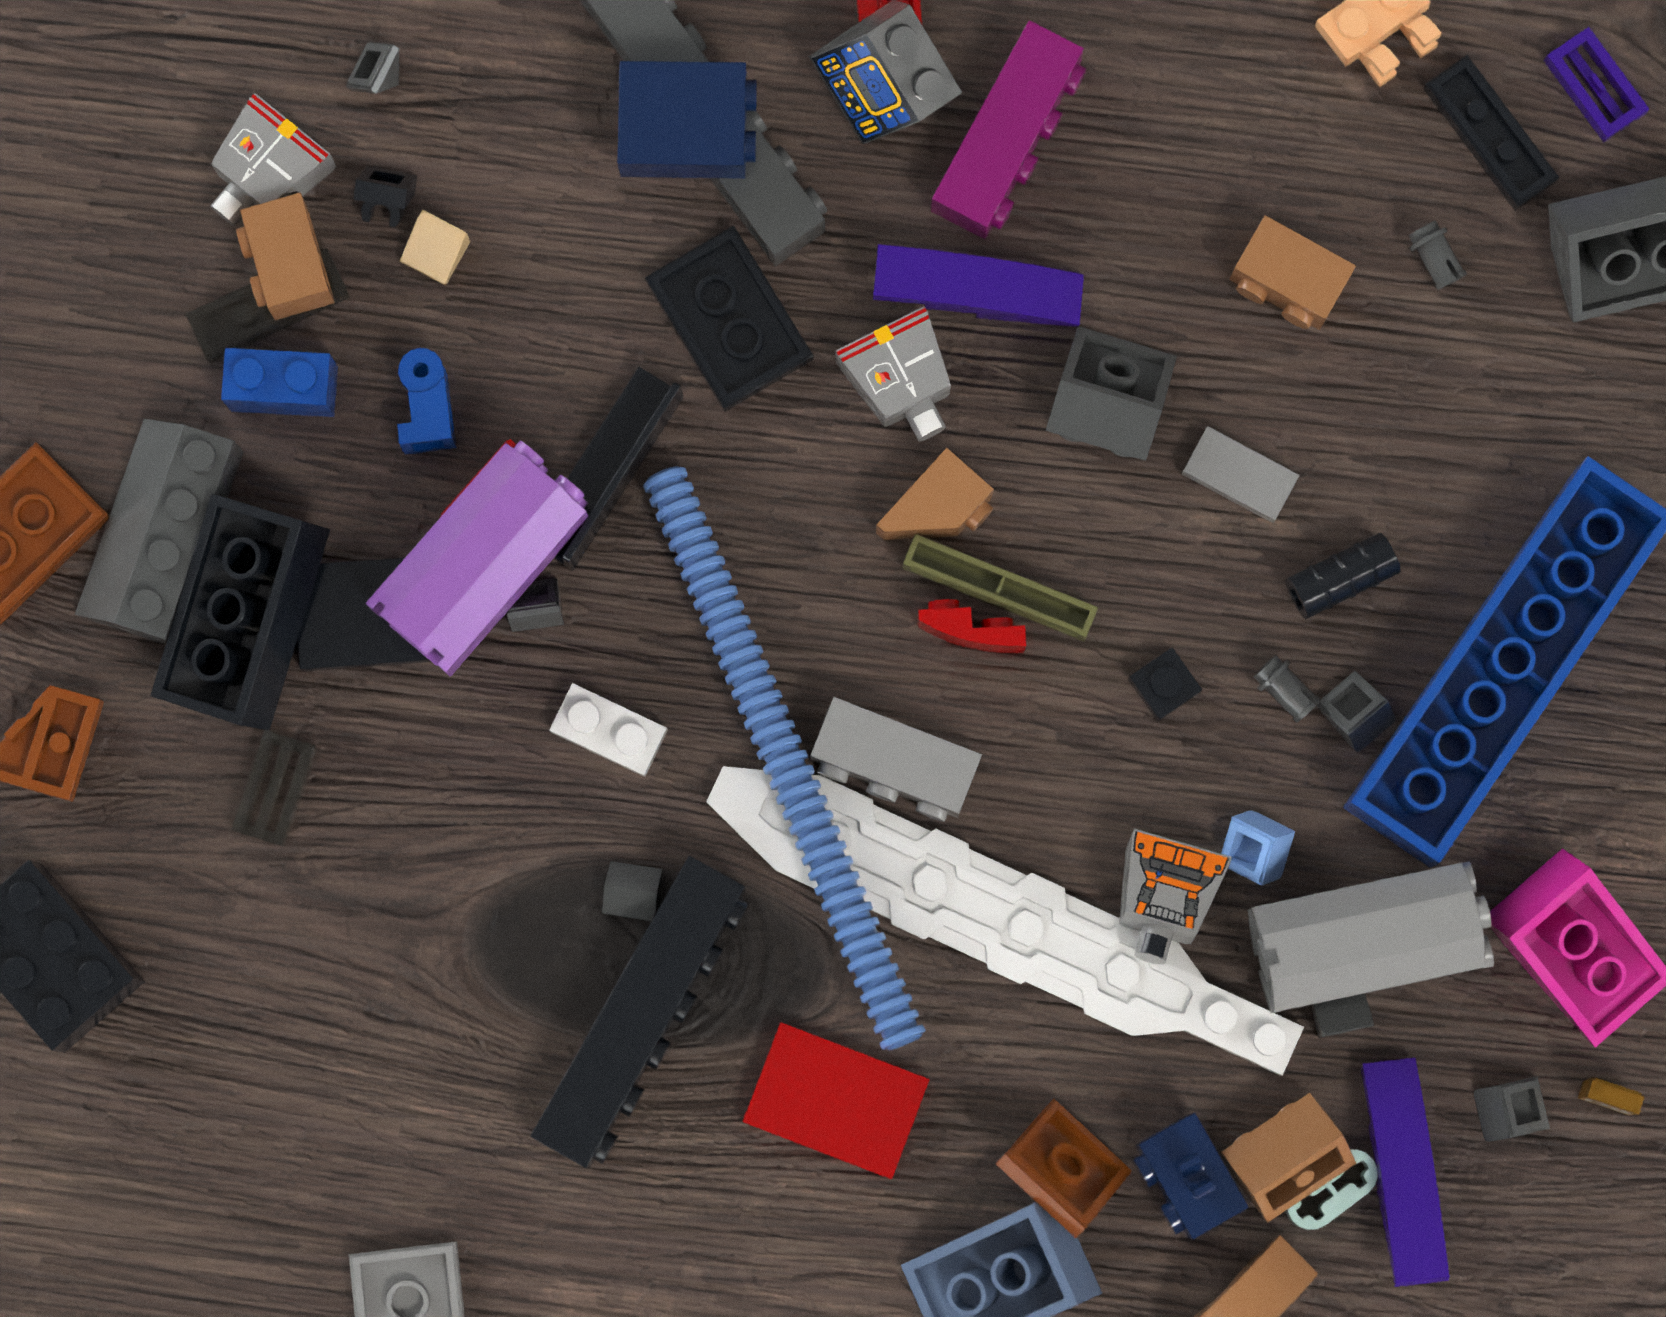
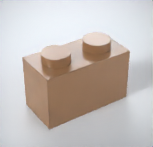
(285, 256)
(1291, 274)
(1288, 1157)

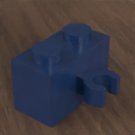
(1190, 1177)

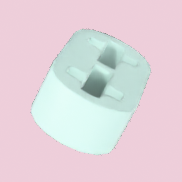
(1339, 1199)

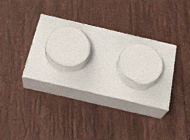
(608, 730)

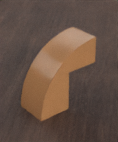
(1264, 1285)

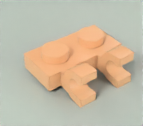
(1359, 27)

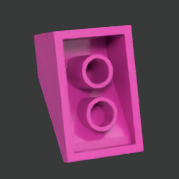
(1579, 946)

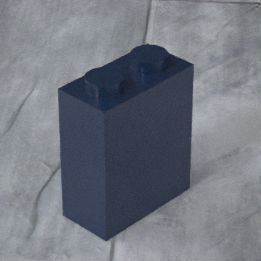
(685, 119)

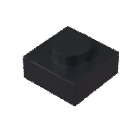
(1165, 684)

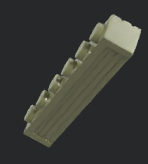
(999, 587)

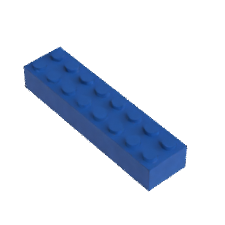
(1509, 662)

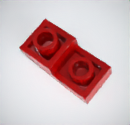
(954, 624)

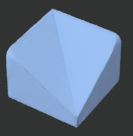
(1257, 847)

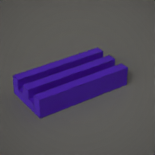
(1581, 98)

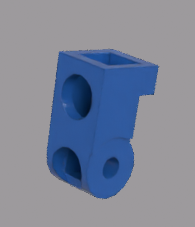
(429, 403)

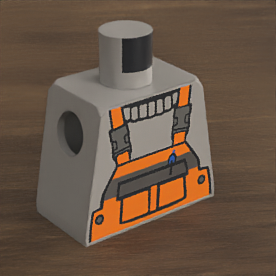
(1167, 891)

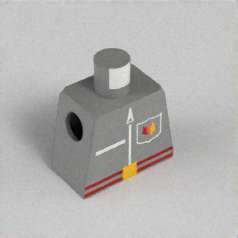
(266, 160)
(900, 373)

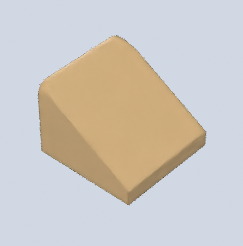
(435, 247)

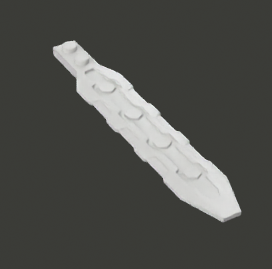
(1008, 920)

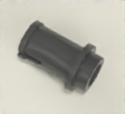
(1437, 254)
(1286, 688)

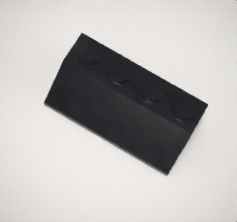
(240, 613)

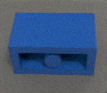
(279, 382)

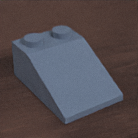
(1004, 1270)

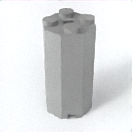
(1370, 937)

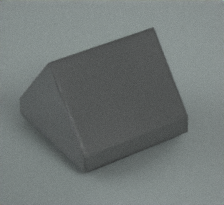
(537, 607)
(631, 891)

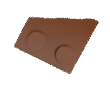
(50, 743)

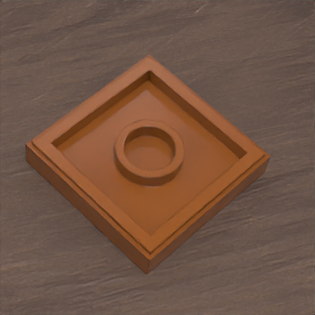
(1064, 1168)

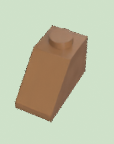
(939, 502)

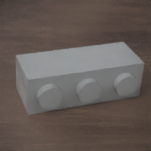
(894, 760)

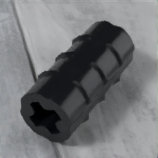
(1343, 575)

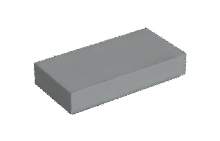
(1240, 474)

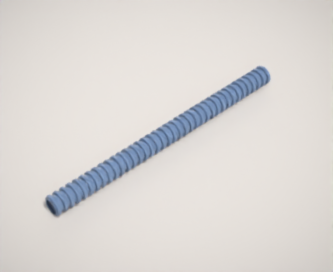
(783, 757)

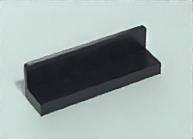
(618, 453)

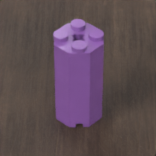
(480, 556)

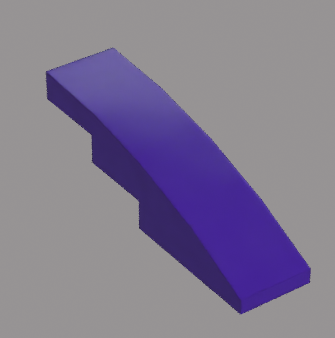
(978, 285)
(1405, 1172)

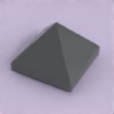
(375, 69)

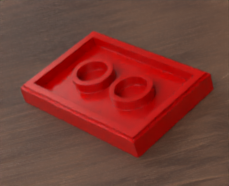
(836, 1100)

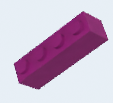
(1008, 129)

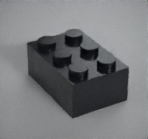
(57, 960)

